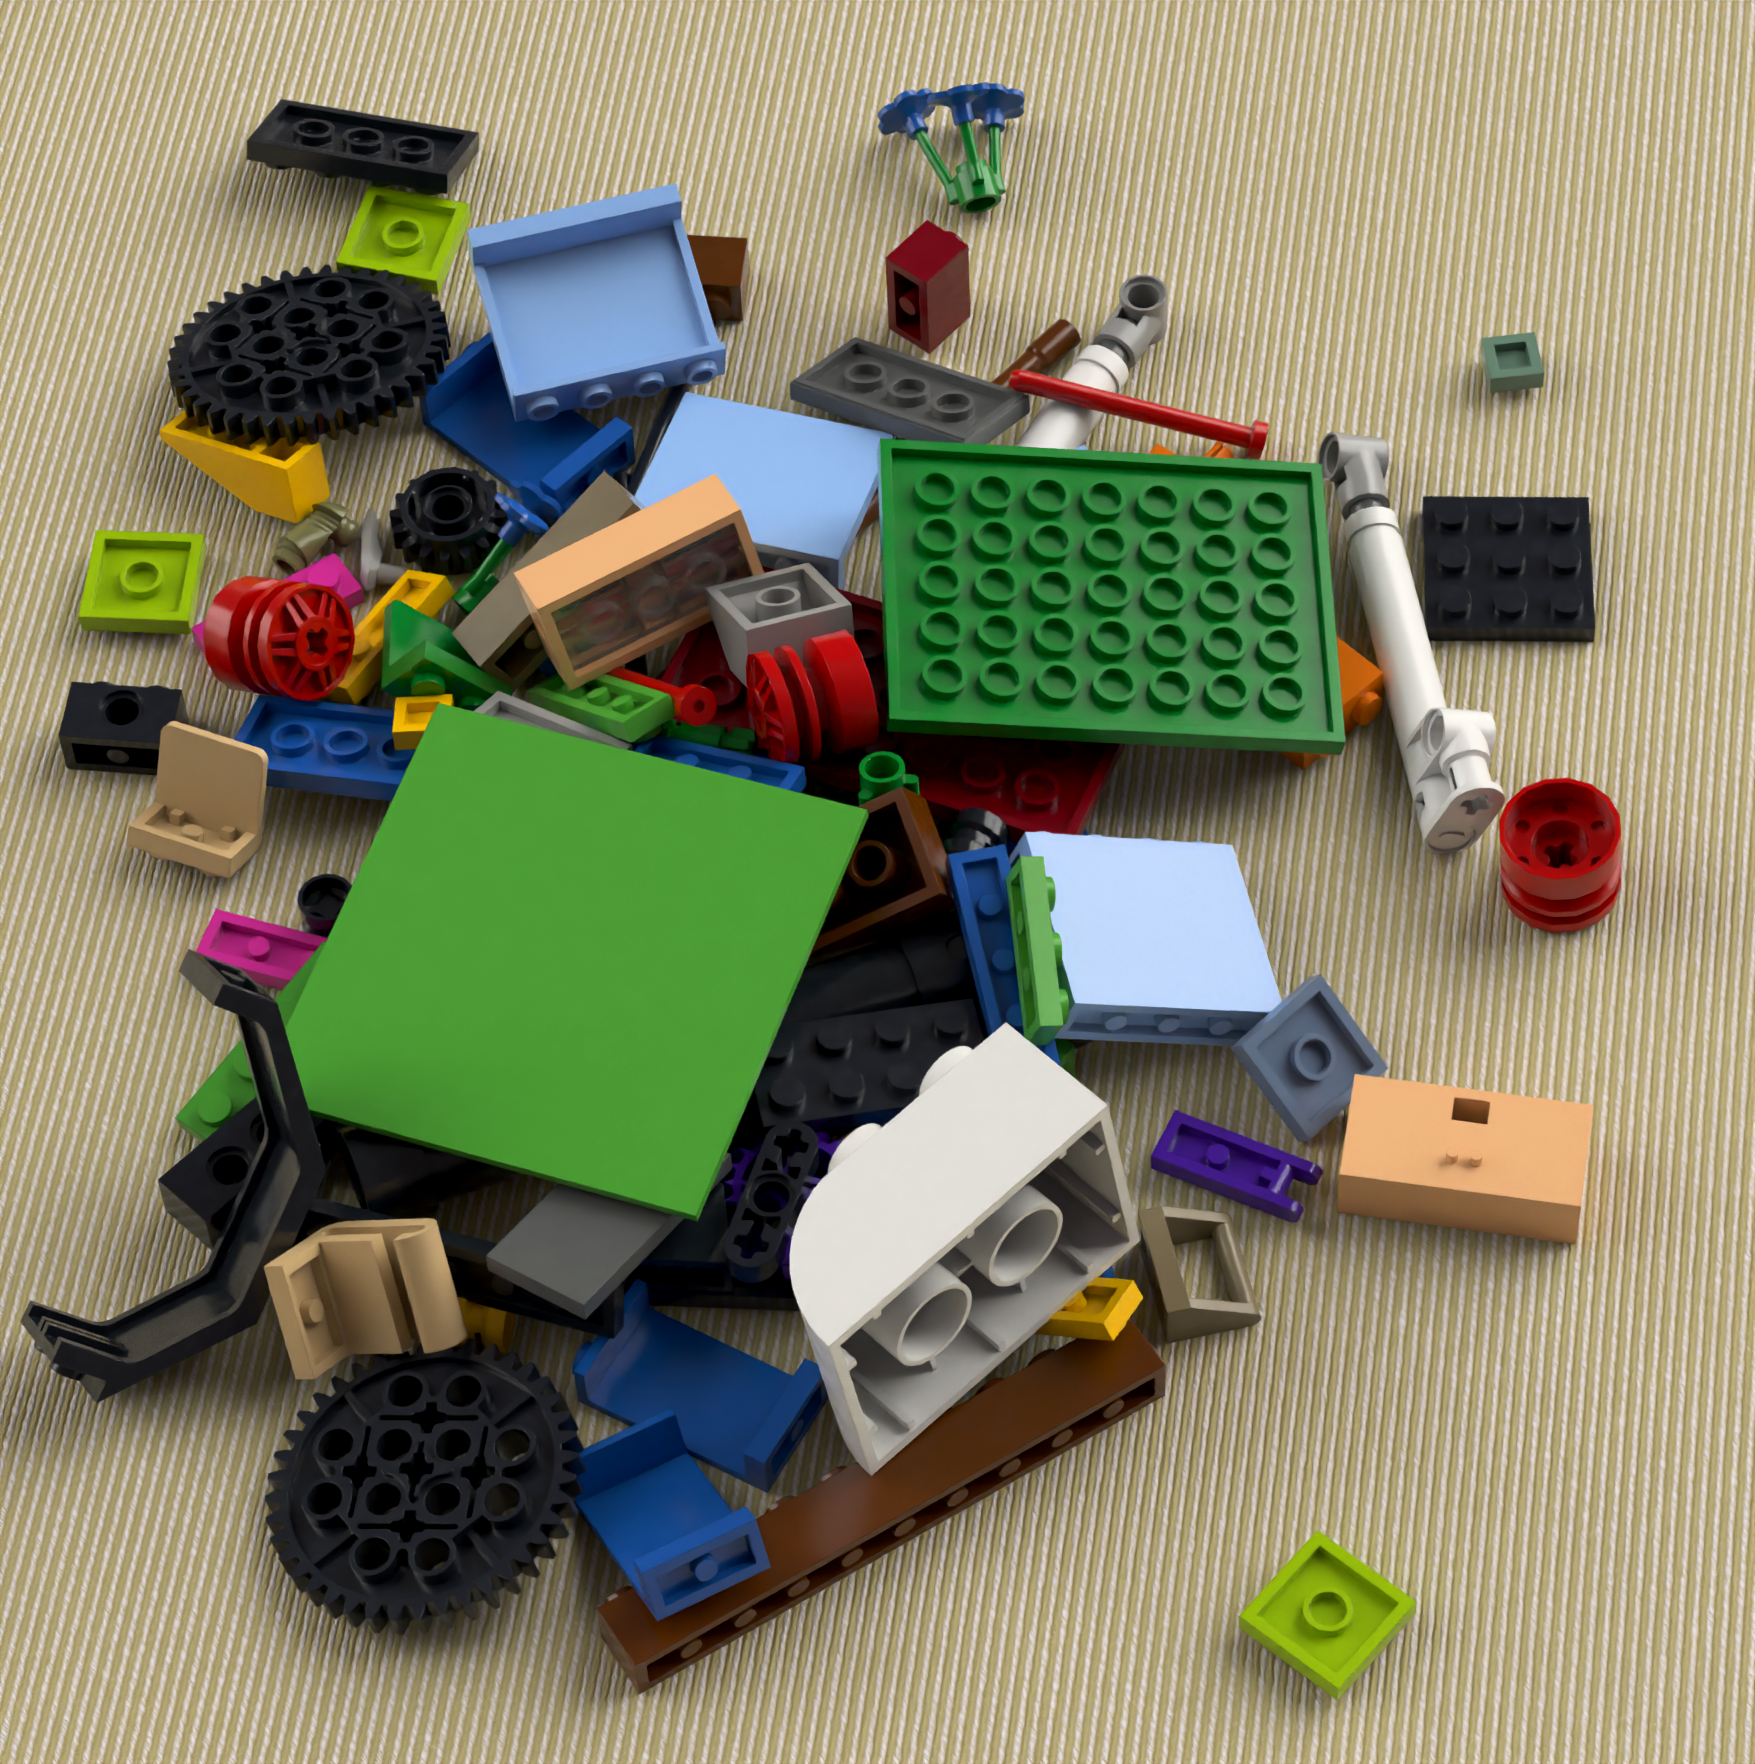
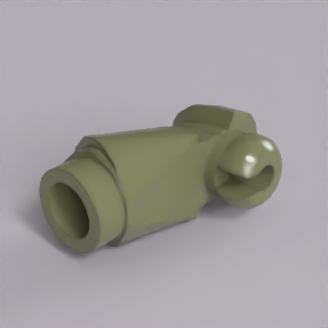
(306, 540)

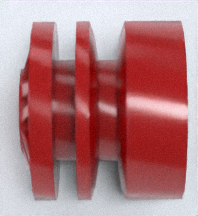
(279, 638)
(822, 697)
(1560, 855)

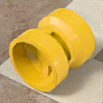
(487, 1325)

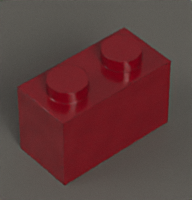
(928, 286)

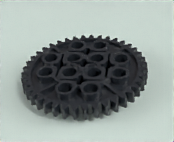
(309, 355)
(481, 1548)

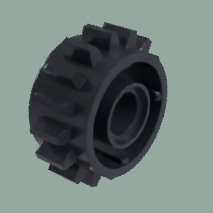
(447, 521)

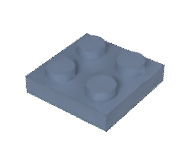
(1308, 1057)

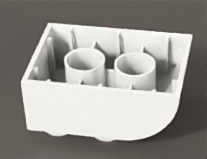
(954, 1236)

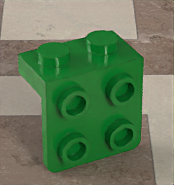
(428, 660)

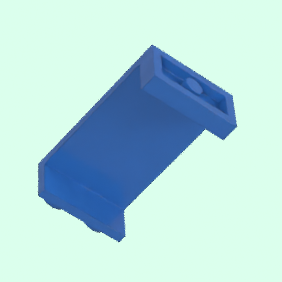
(555, 454)
(727, 1403)
(665, 1518)

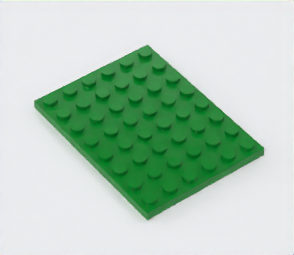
(1107, 597)

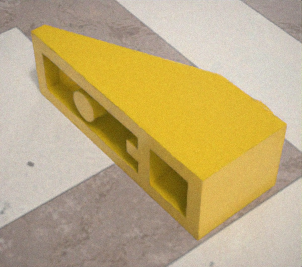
(268, 479)

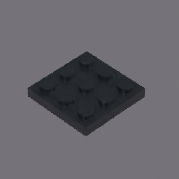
(1508, 569)

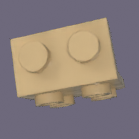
(204, 801)

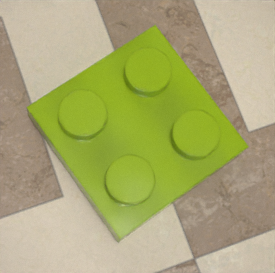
(406, 236)
(143, 582)
(1327, 1614)

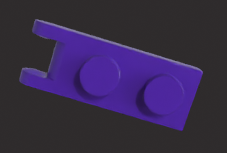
(1232, 1165)

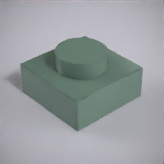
(1512, 362)

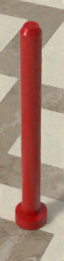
(1143, 411)
(692, 703)

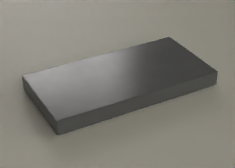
(908, 395)
(581, 1245)

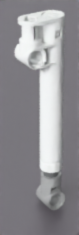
(1131, 327)
(1440, 746)

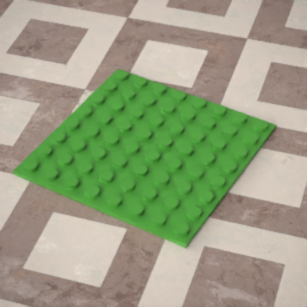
(568, 958)

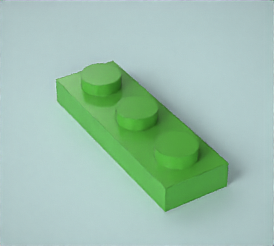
(1036, 950)

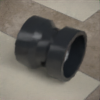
(976, 830)
(321, 902)

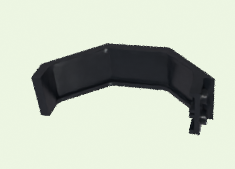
(259, 1228)

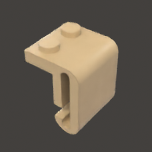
(364, 1293)

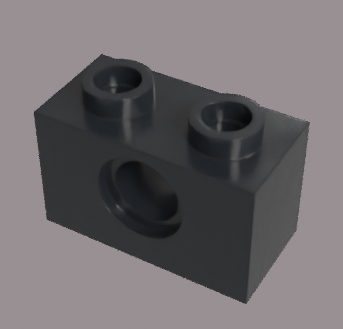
(117, 726)

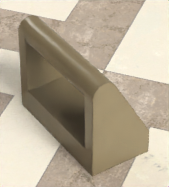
(1194, 1317)

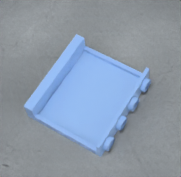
(595, 303)
(791, 474)
(1154, 939)

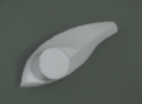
(371, 568)

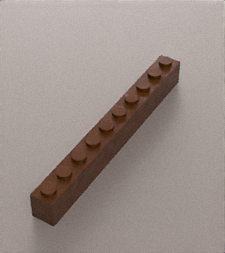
(861, 1517)

